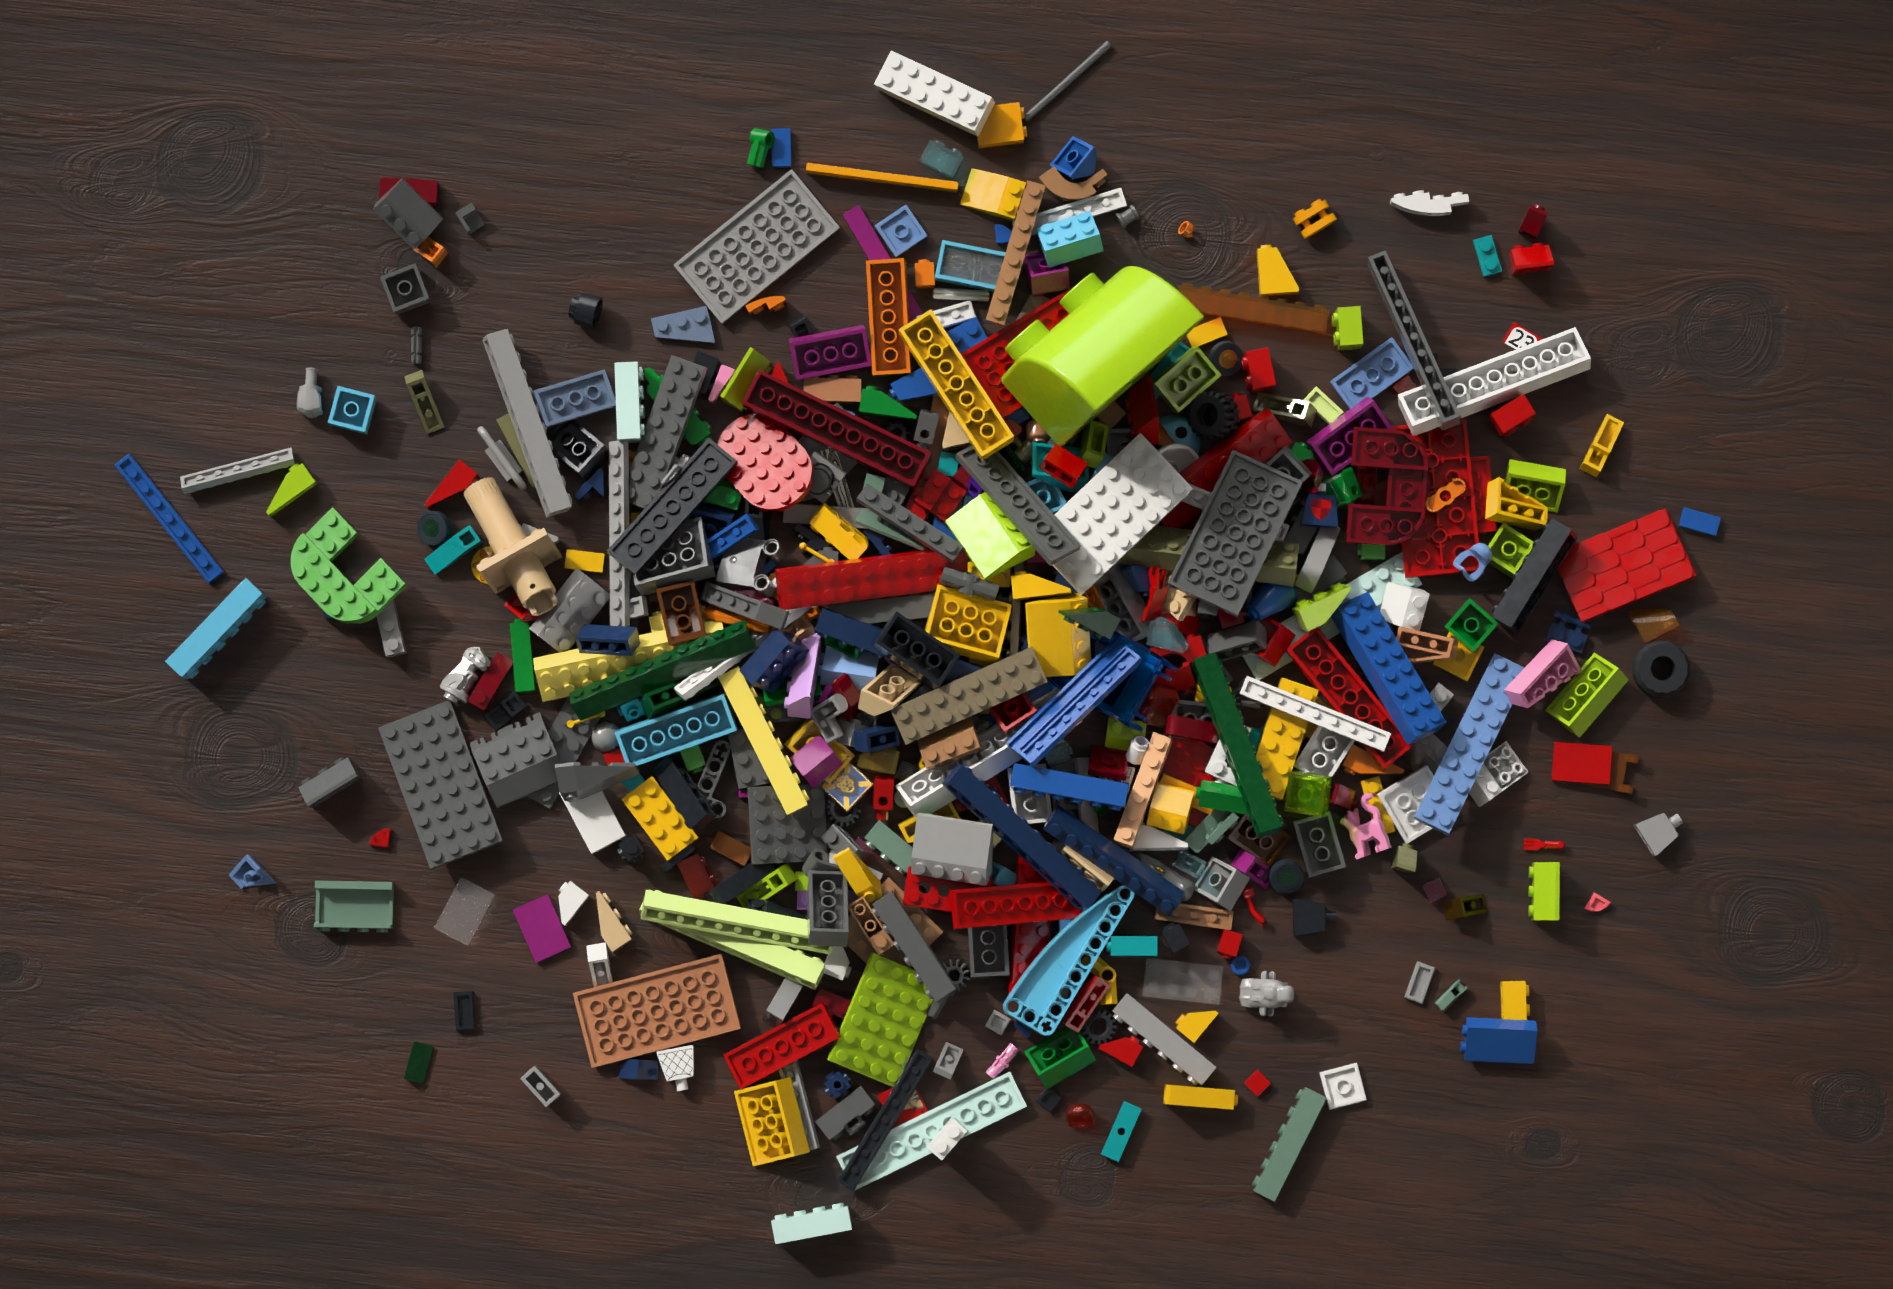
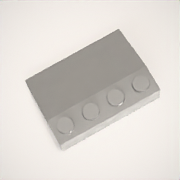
(952, 849)

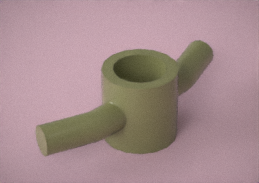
(1023, 450)

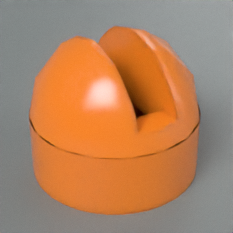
(1186, 229)

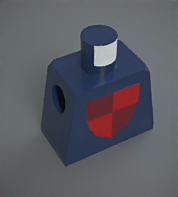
(1320, 510)

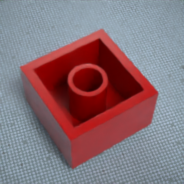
(1259, 370)
(1512, 415)

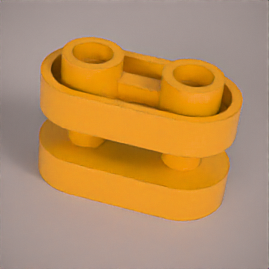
(1303, 217)

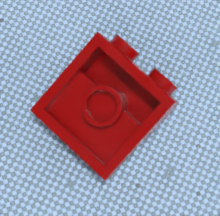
(939, 495)

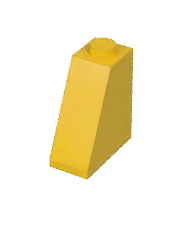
(1273, 273)

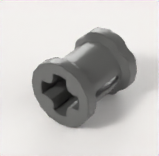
(1128, 216)

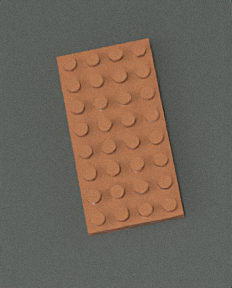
(656, 1010)

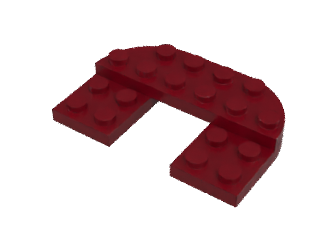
(1405, 487)

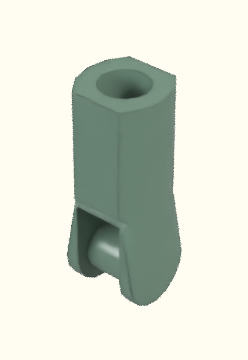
(1448, 997)

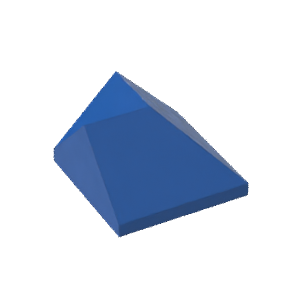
(1075, 160)

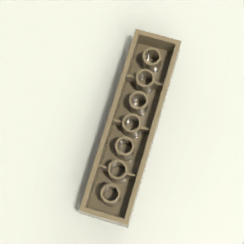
(969, 695)

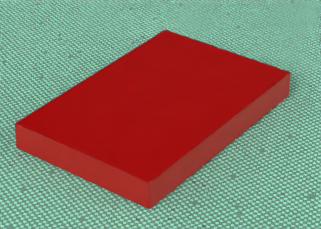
(1581, 763)

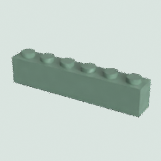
(895, 850)
(1289, 1143)

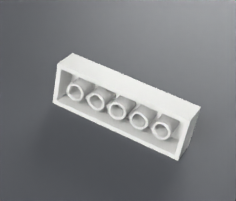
(934, 93)

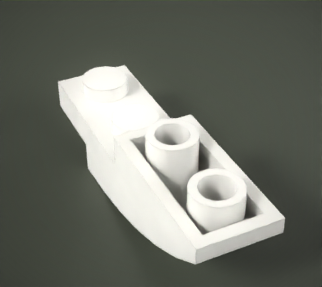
(1420, 203)

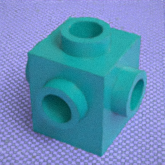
(631, 709)

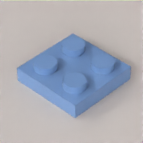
(900, 231)

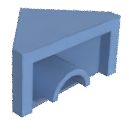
(250, 873)

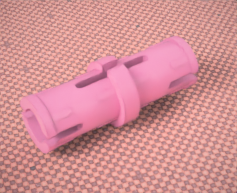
(1002, 1061)

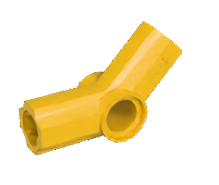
(1098, 968)

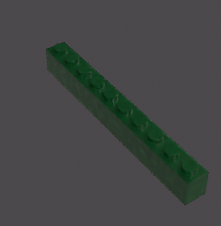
(662, 670)
(1236, 745)

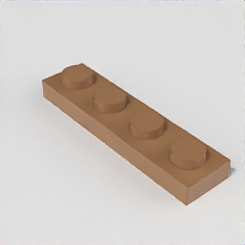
(1198, 916)

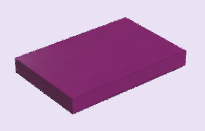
(541, 928)

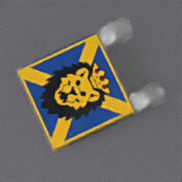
(847, 787)

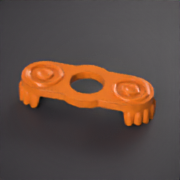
(1455, 488)

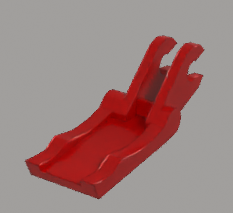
(1158, 594)

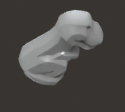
(462, 677)

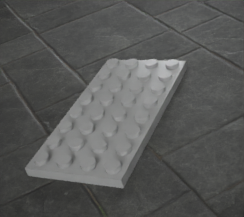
(756, 246)

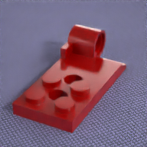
(932, 899)

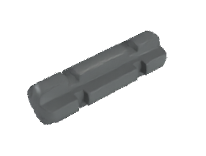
(416, 345)

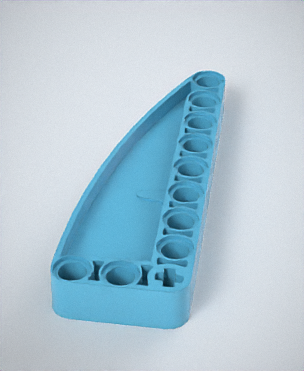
(1051, 970)

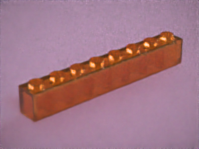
(1257, 310)

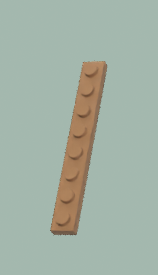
(1015, 253)

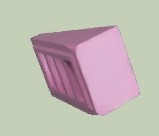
(722, 379)

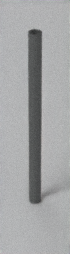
(1068, 80)

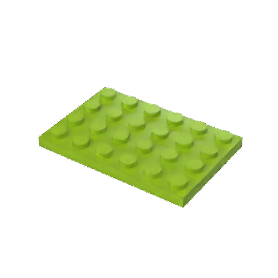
(882, 1021)

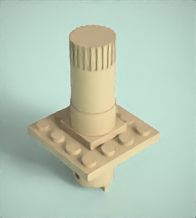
(517, 558)

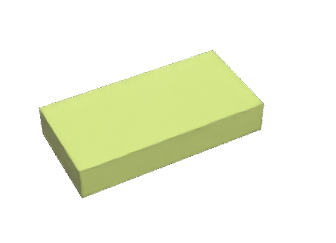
(1325, 407)

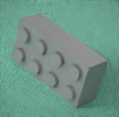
(577, 605)

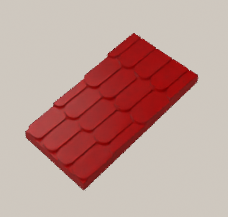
(1625, 565)

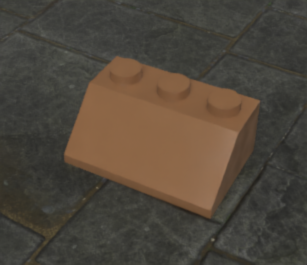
(950, 744)

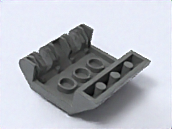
(517, 760)

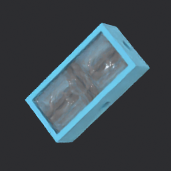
(969, 266)

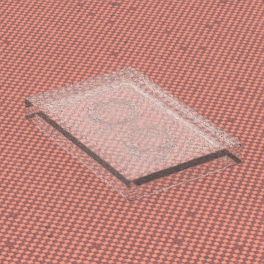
(464, 911)

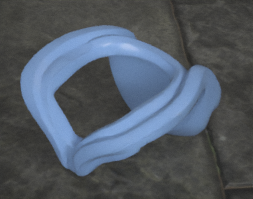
(1481, 553)

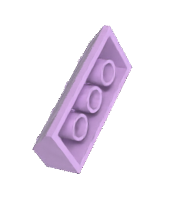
(804, 680)

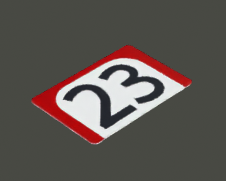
(1519, 336)

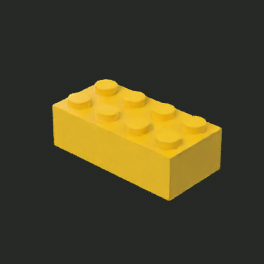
(659, 818)

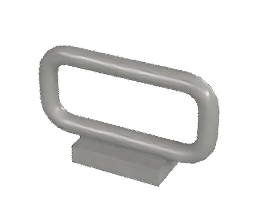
(502, 459)

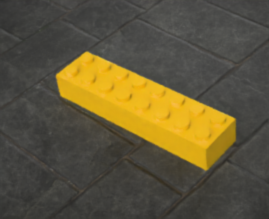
(956, 385)

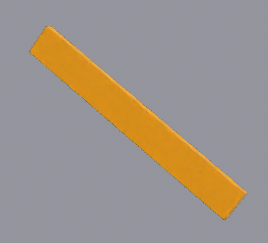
(881, 177)

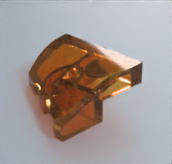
(1652, 622)

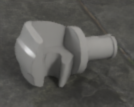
(309, 395)

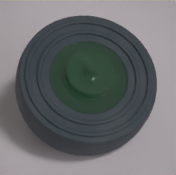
(433, 528)
(1286, 876)

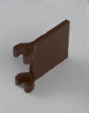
(1617, 773)

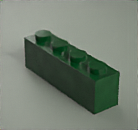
(666, 699)

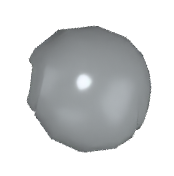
(604, 737)

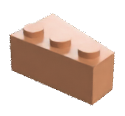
(1426, 646)

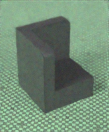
(470, 218)

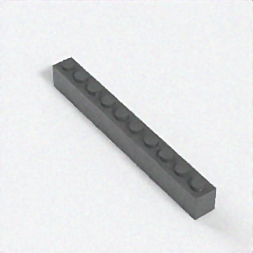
(1414, 340)

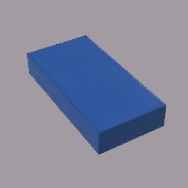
(781, 148)
(1699, 521)

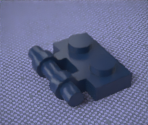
(1574, 638)

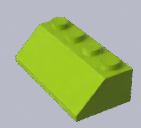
(1587, 695)

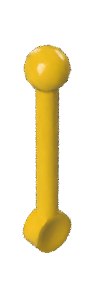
(803, 546)
(570, 723)

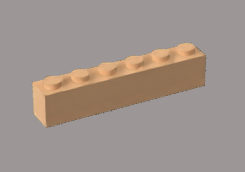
(1143, 790)

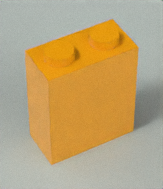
(1003, 126)

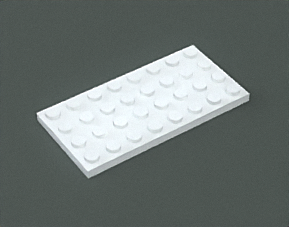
(1118, 510)

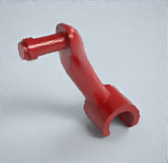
(1248, 893)

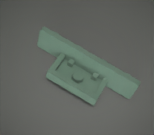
(885, 528)
(1211, 829)

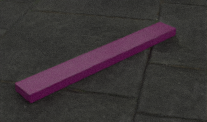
(873, 247)

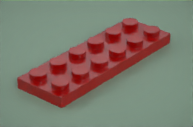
(782, 1045)

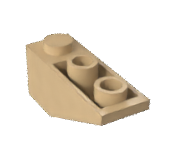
(611, 928)

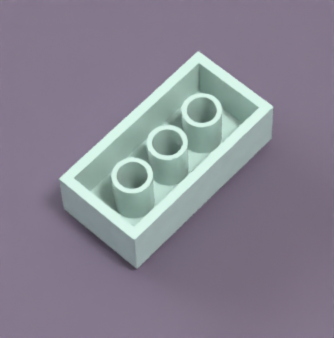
(628, 401)
(812, 1224)

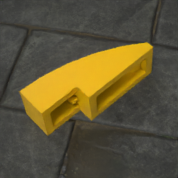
(1601, 445)

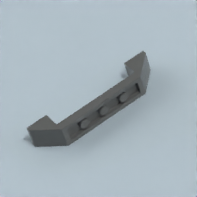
(744, 605)

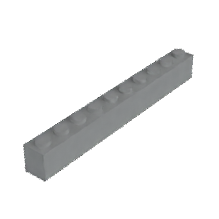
(527, 423)

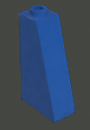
(912, 387)

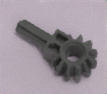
(936, 1007)

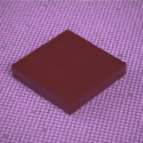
(1108, 762)

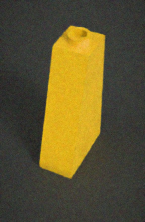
(1200, 1097)

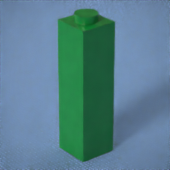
(522, 656)
(1220, 797)

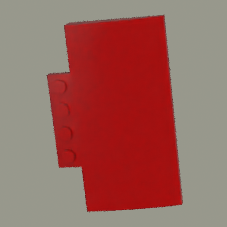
(1455, 525)

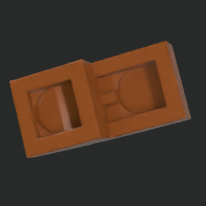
(731, 848)

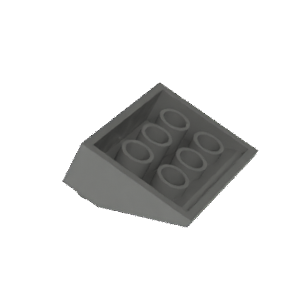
(679, 561)

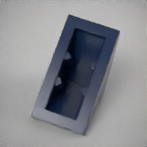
(638, 1069)

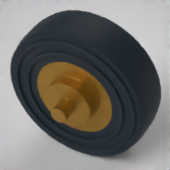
(1226, 357)

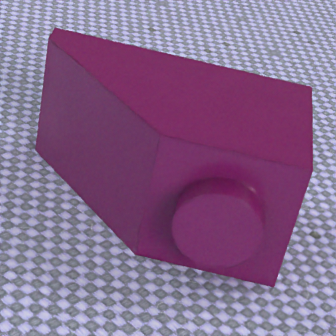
(1252, 868)

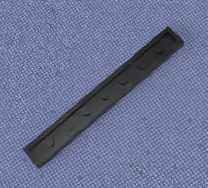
(885, 1120)

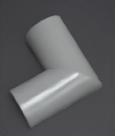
(825, 714)

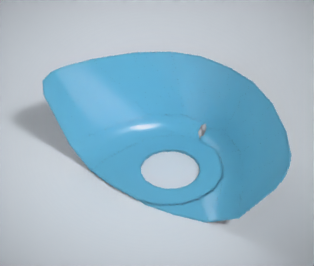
(1172, 422)

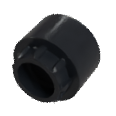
(586, 310)

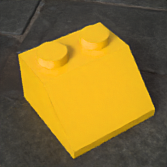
(1170, 808)

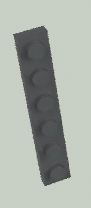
(909, 523)

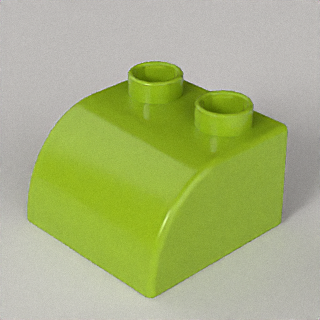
(1098, 349)

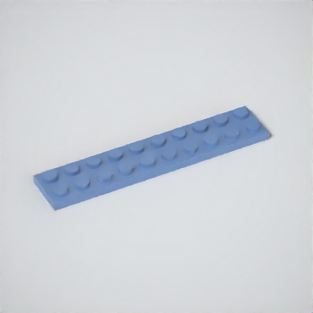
(1468, 747)

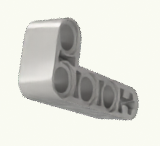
(1316, 559)

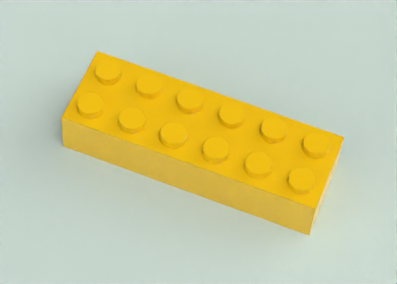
(1282, 740)

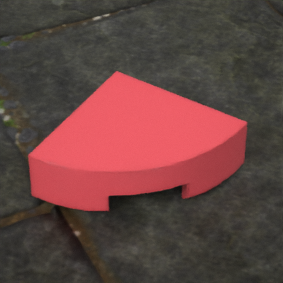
(1596, 903)

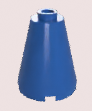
(1270, 600)

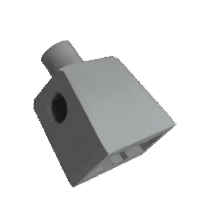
(1658, 831)

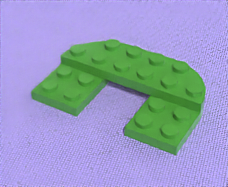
(326, 583)

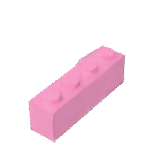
(1543, 674)

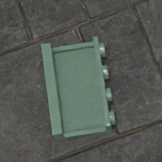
(354, 905)

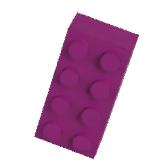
(830, 352)
(1334, 442)

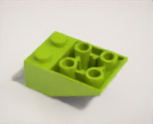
(1319, 609)

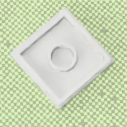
(1343, 1086)

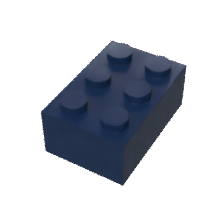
(774, 660)

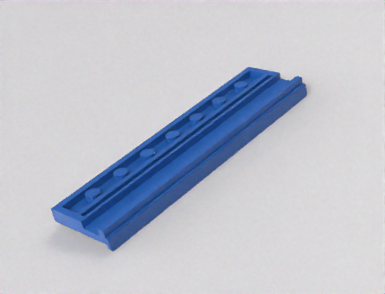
(1074, 702)

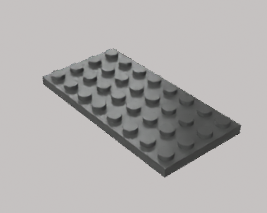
(1235, 533)
(440, 784)

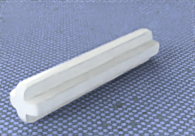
(960, 294)

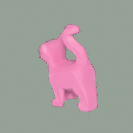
(1369, 831)

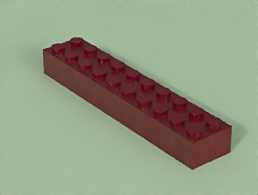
(837, 429)

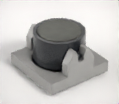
(822, 477)

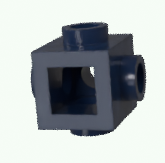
(843, 1078)

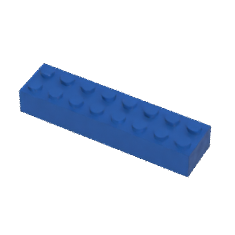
(1388, 668)

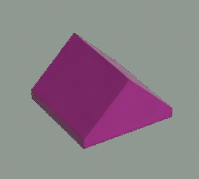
(815, 761)

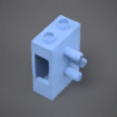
(836, 663)

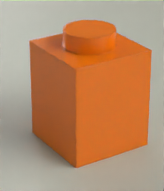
(924, 274)

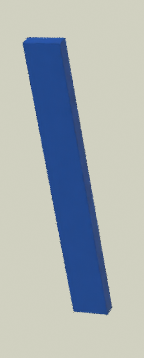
(169, 518)

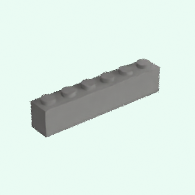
(1164, 1039)

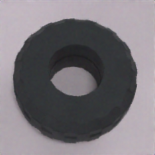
(1679, 664)

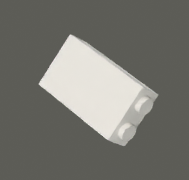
(595, 821)
(947, 1138)

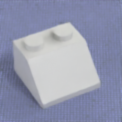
(1404, 605)

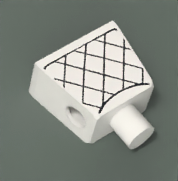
(678, 1065)

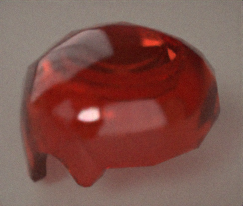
(1080, 1115)

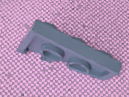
(686, 325)

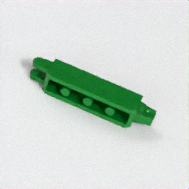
(696, 431)

